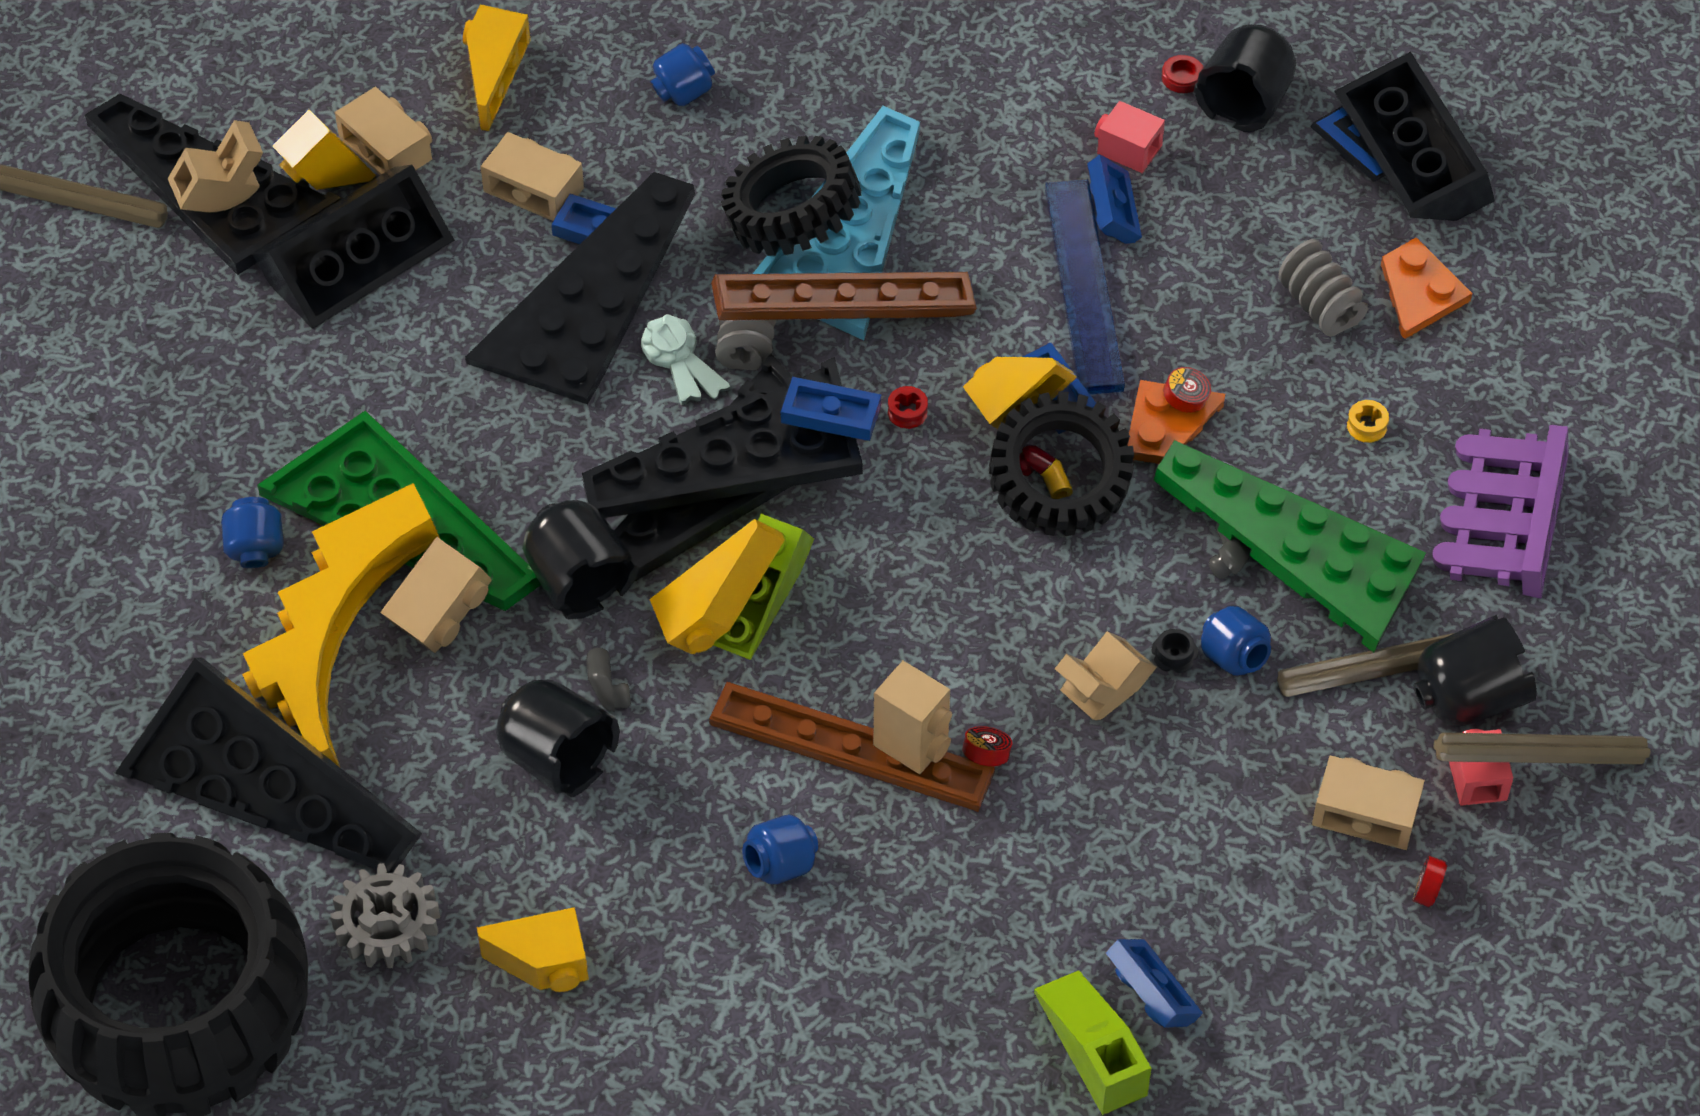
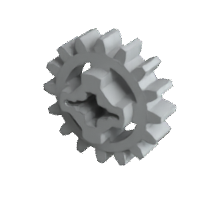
(387, 933)

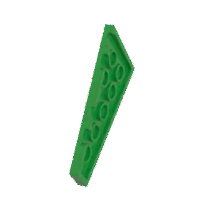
(366, 464)
(1305, 545)

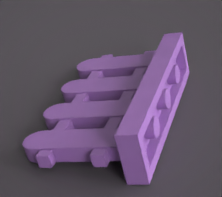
(1501, 525)

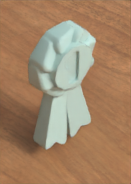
(671, 345)

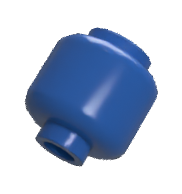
(682, 74)
(252, 532)
(1236, 641)
(780, 849)

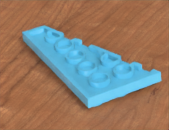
(882, 166)

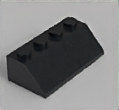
(1416, 142)
(354, 245)

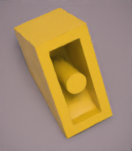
(319, 156)
(1011, 380)
(538, 949)

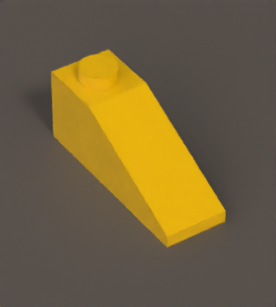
(495, 50)
(714, 591)

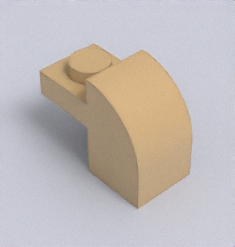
(220, 178)
(1105, 676)

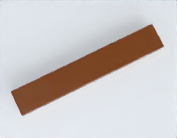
(842, 295)
(845, 745)

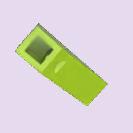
(770, 592)
(1096, 1041)

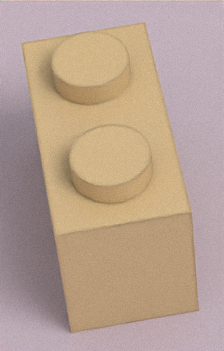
(383, 132)
(531, 175)
(437, 596)
(912, 717)
(1368, 802)

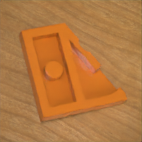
(1421, 287)
(1158, 424)

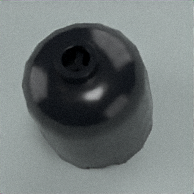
(1247, 77)
(577, 557)
(1474, 674)
(556, 735)

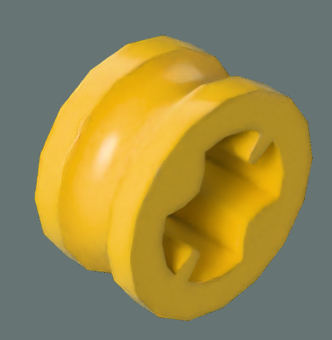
(1366, 433)

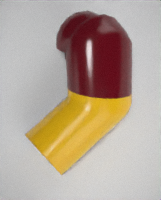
(1048, 467)

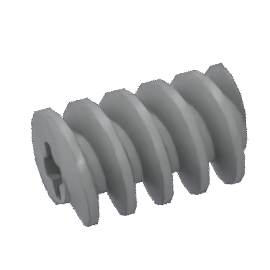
(1322, 288)
(744, 343)

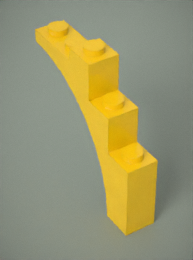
(353, 562)

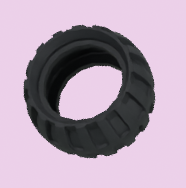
(146, 891)

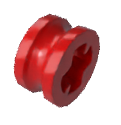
(905, 396)

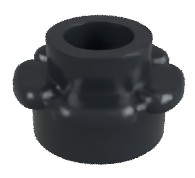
(1178, 641)

